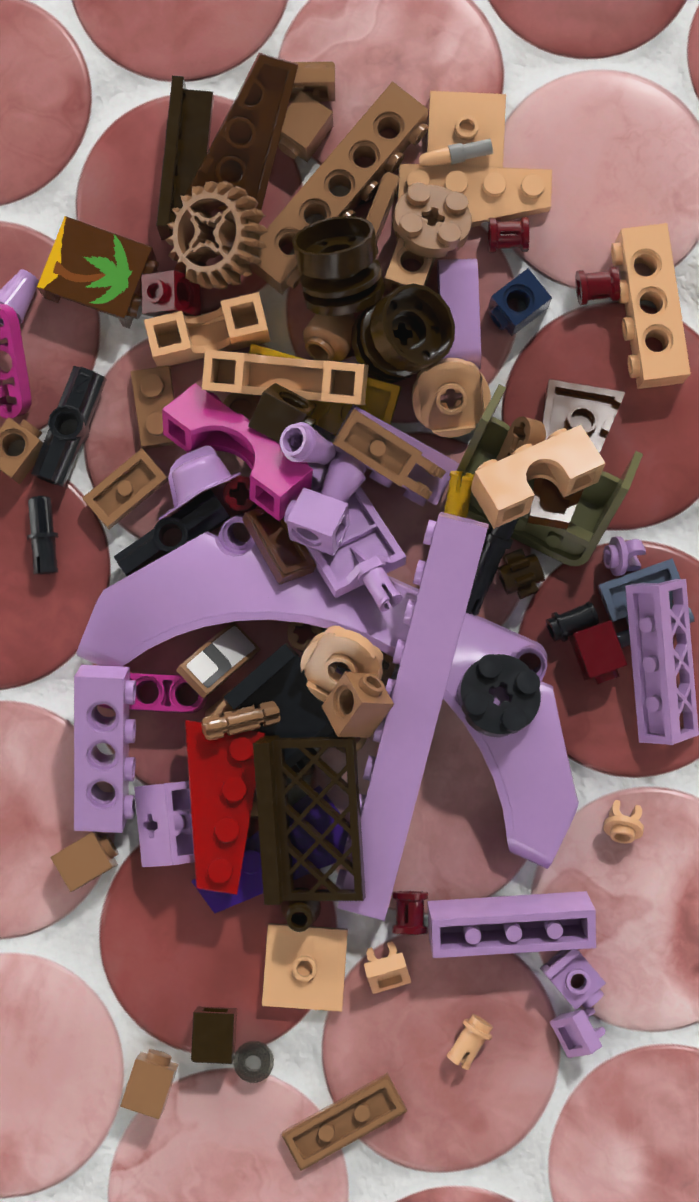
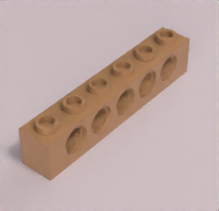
(392, 110)

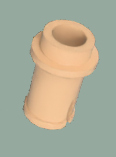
(470, 1041)

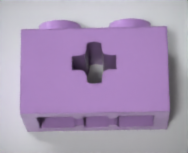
(165, 824)

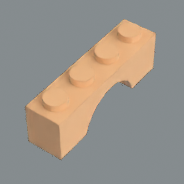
(308, 378)

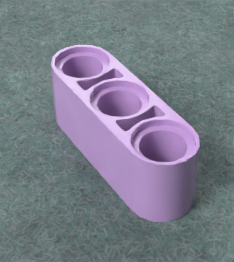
(460, 290)

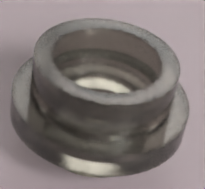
(260, 1050)

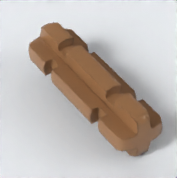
(240, 720)

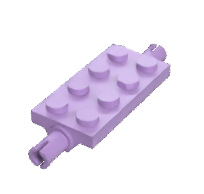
(364, 553)

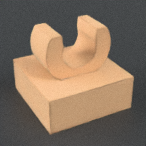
(387, 971)

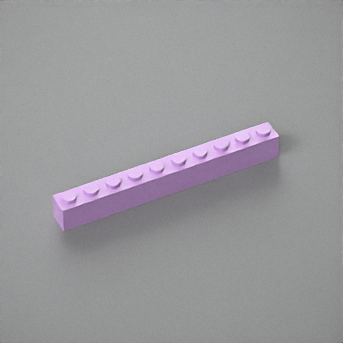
(417, 700)

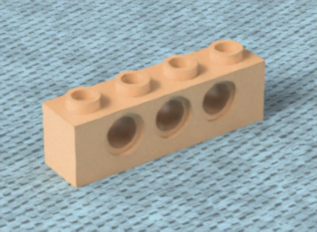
(653, 248)

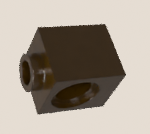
(278, 410)

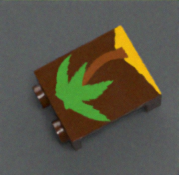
(97, 270)

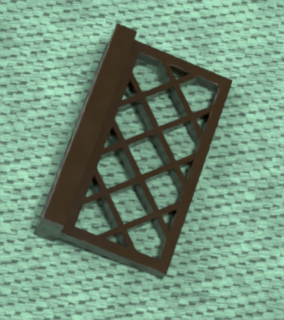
(275, 826)

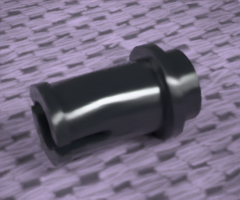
(572, 621)

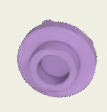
(622, 555)

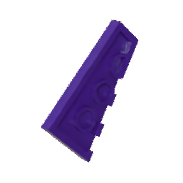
(251, 875)

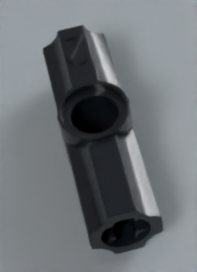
(78, 403)
(193, 520)

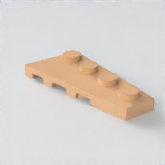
(489, 190)

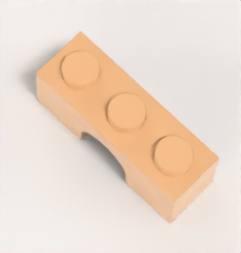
(184, 338)
(563, 458)

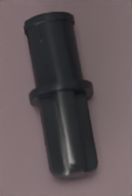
(42, 535)

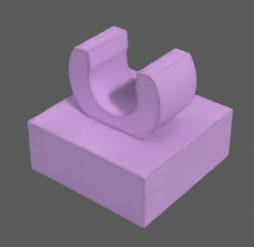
(577, 1033)

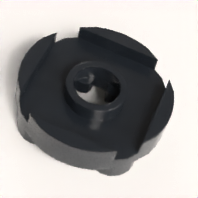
(520, 685)

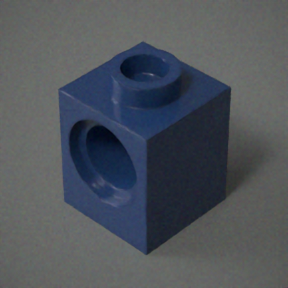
(526, 288)

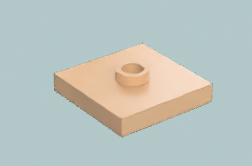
(467, 119)
(305, 968)

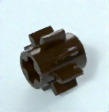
(520, 573)

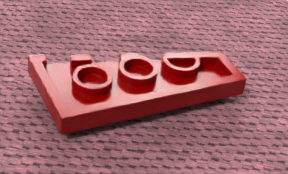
(221, 804)

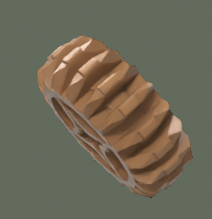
(231, 234)

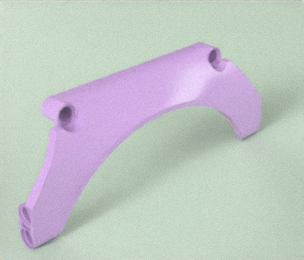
(229, 581)

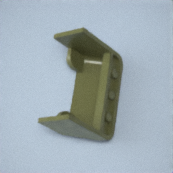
(590, 517)

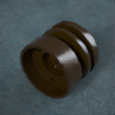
(339, 265)
(403, 333)

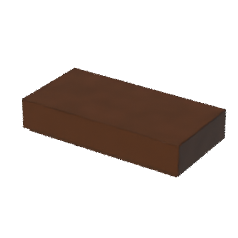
(283, 556)

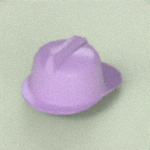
(194, 474)

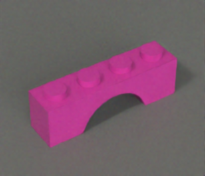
(202, 419)

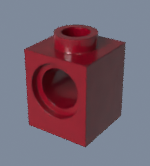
(169, 293)
(598, 652)

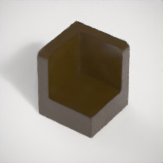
(214, 1035)

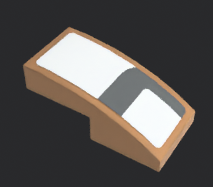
(218, 659)

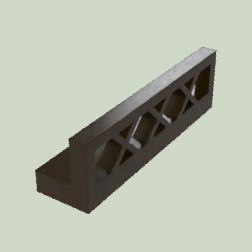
(184, 148)

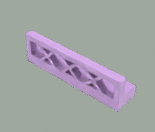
(658, 663)

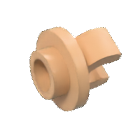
(623, 828)

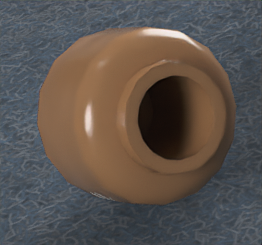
(329, 337)

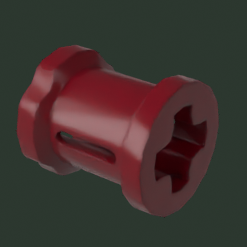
(498, 241)
(597, 285)
(233, 486)
(409, 912)

